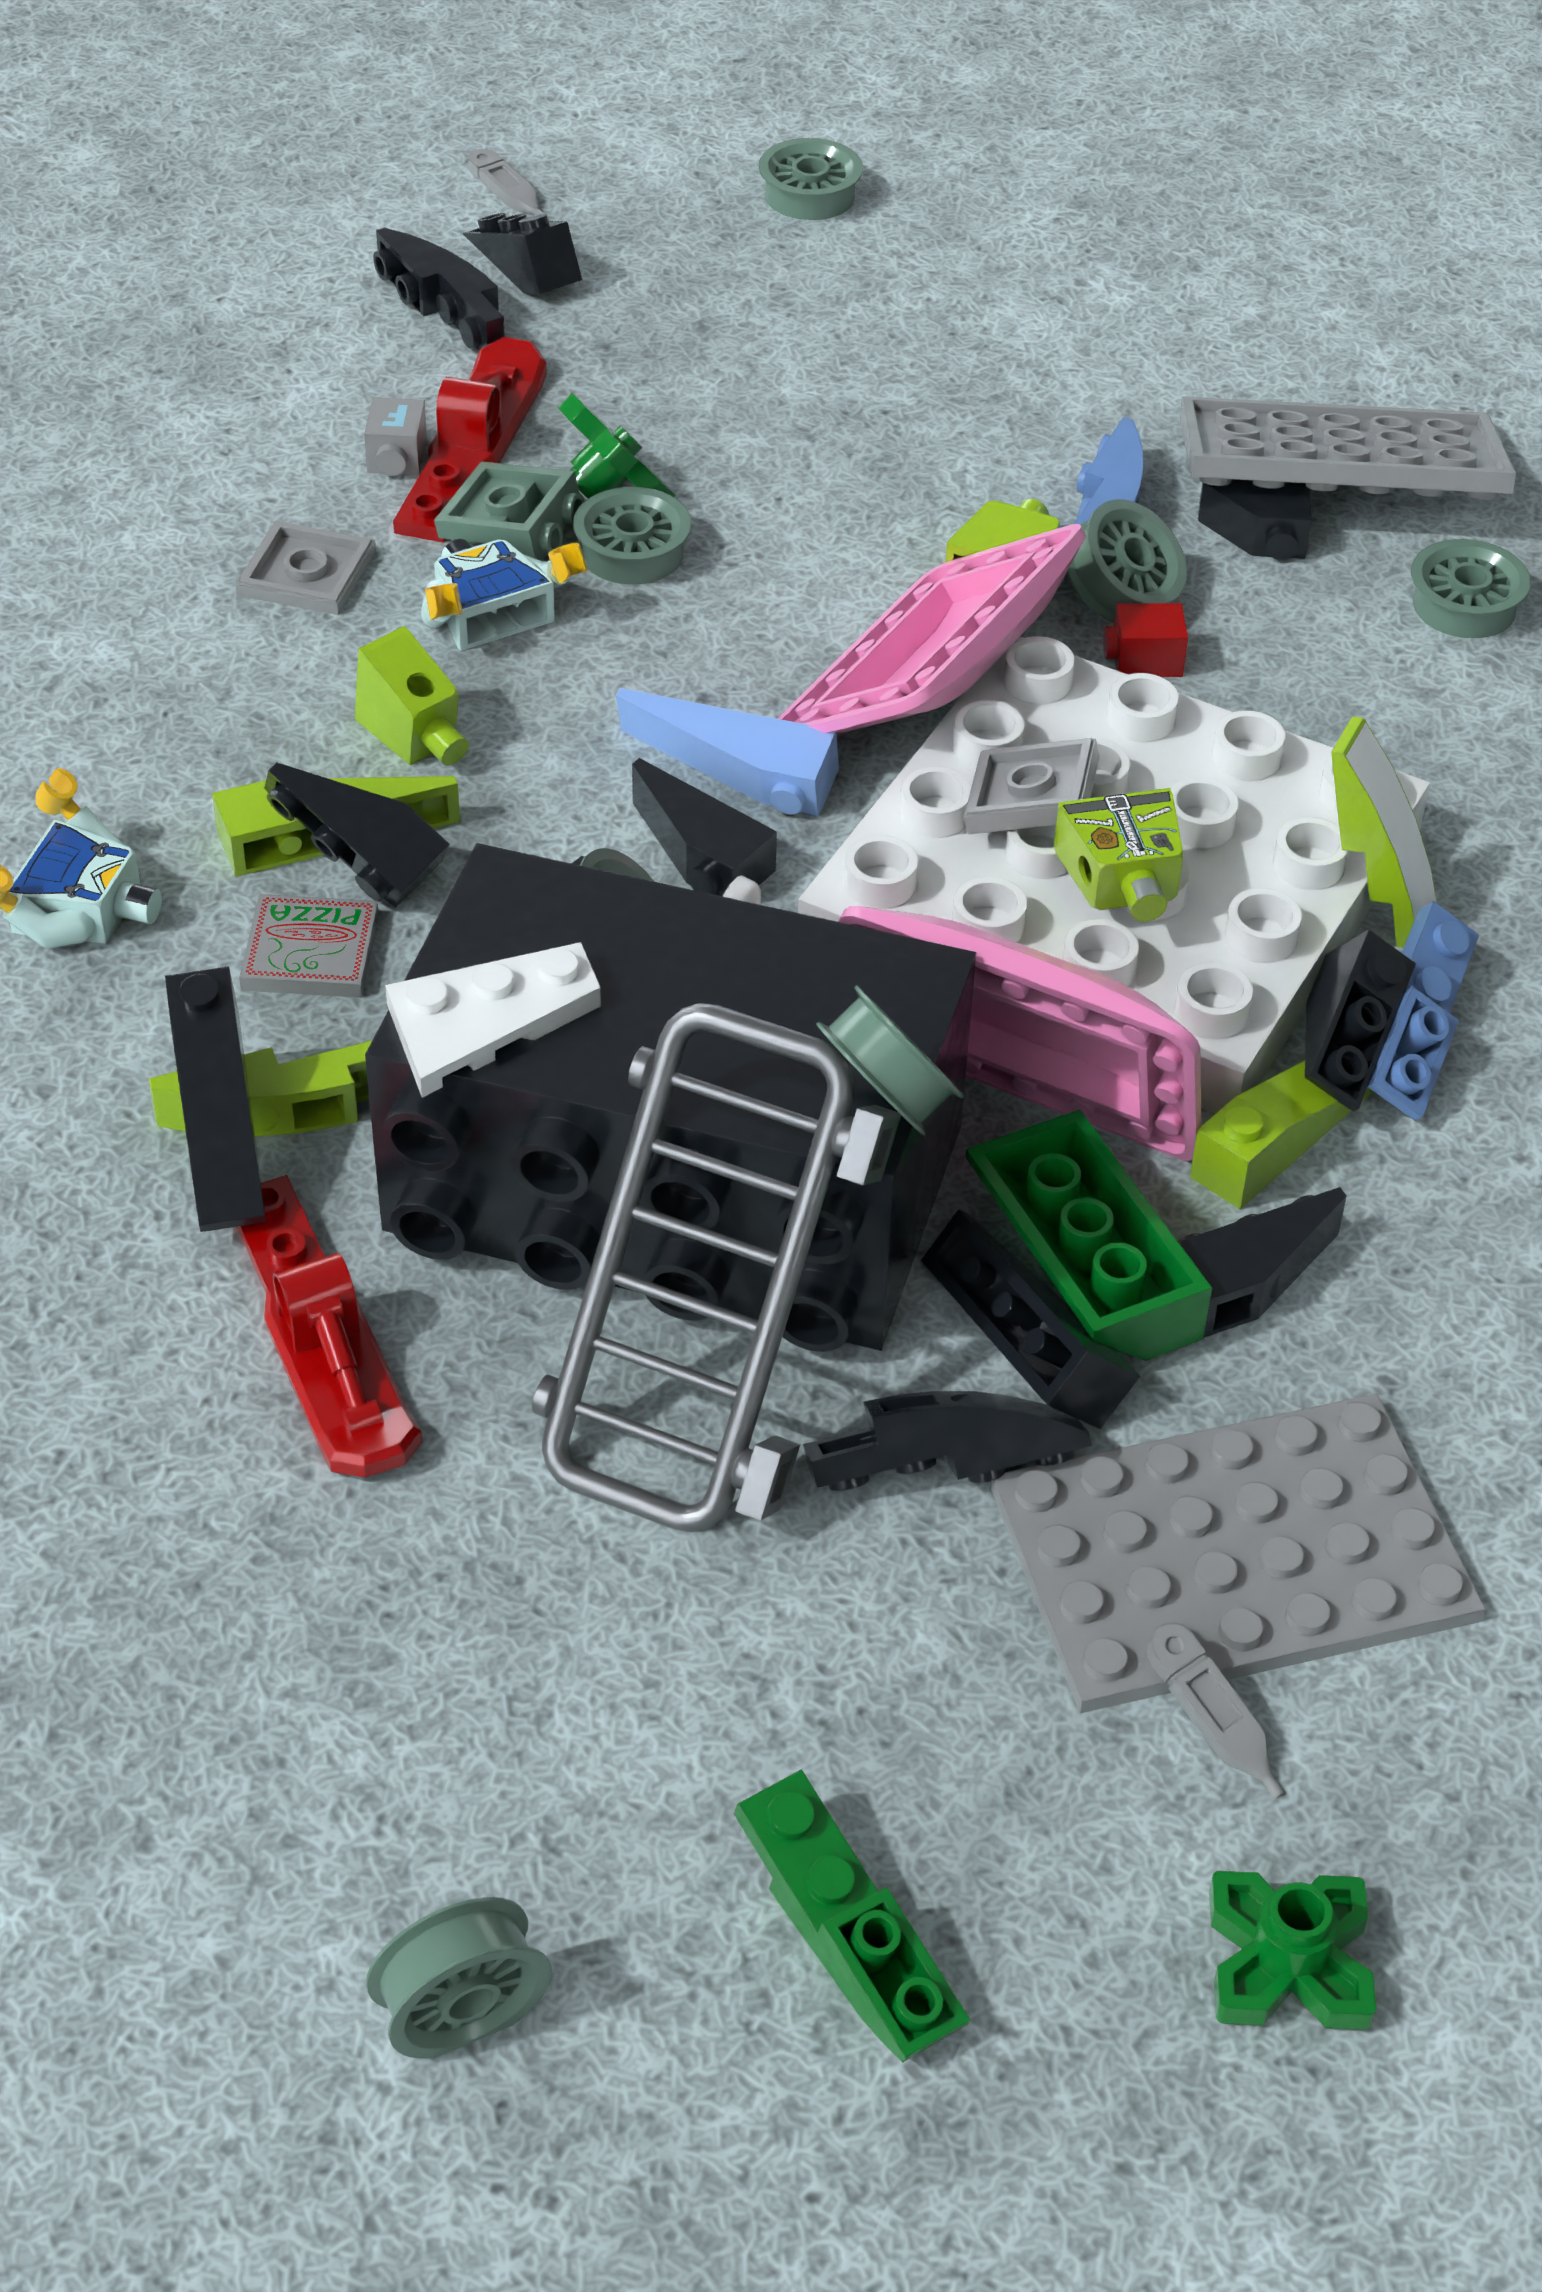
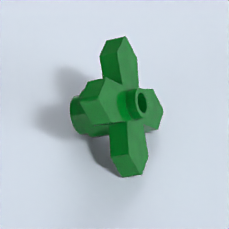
(609, 455)
(1291, 1945)

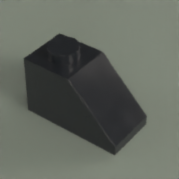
(1259, 518)

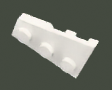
(477, 1009)

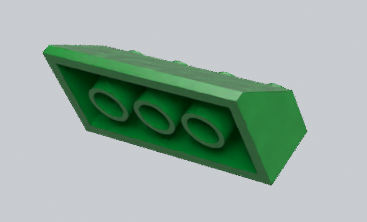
(1096, 1236)

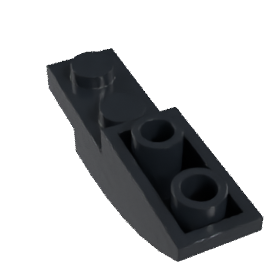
(440, 283)
(972, 1428)

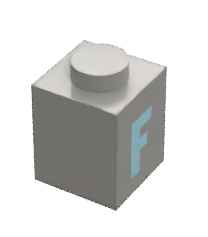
(395, 436)

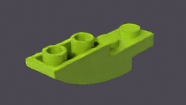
(285, 1096)

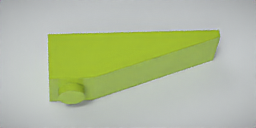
(262, 839)
(1262, 1134)

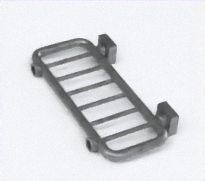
(864, 1150)

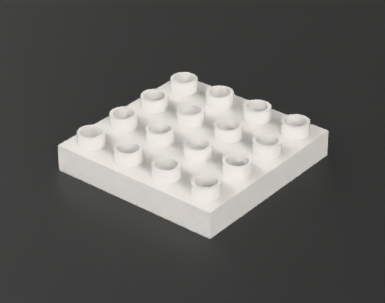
(1257, 832)

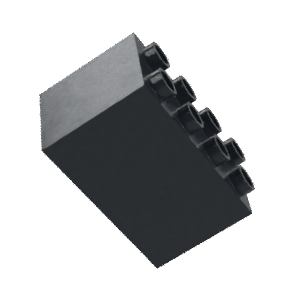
(534, 1142)

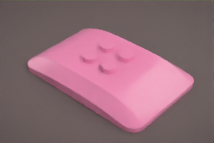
(939, 634)
(1068, 1036)

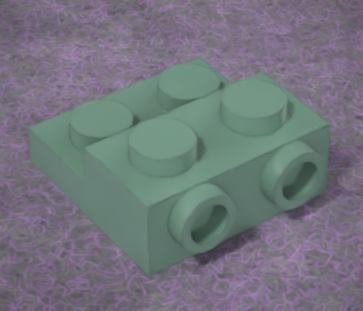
(512, 504)

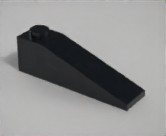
(215, 1098)
(1029, 1323)

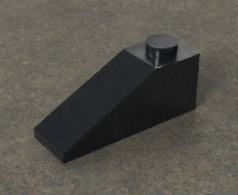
(701, 834)

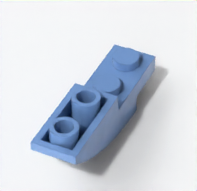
(1114, 471)
(1423, 1022)

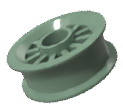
(810, 178)
(632, 534)
(1127, 559)
(1468, 587)
(889, 1060)
(458, 1976)

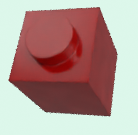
(1147, 639)

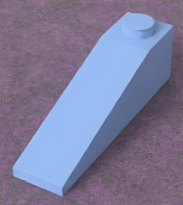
(755, 754)

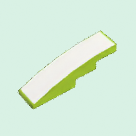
(1380, 823)

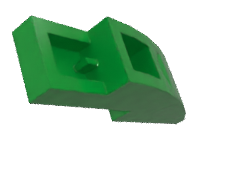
(848, 1921)

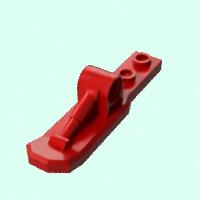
(473, 425)
(327, 1343)

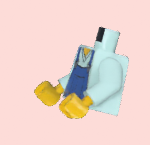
(495, 589)
(75, 878)

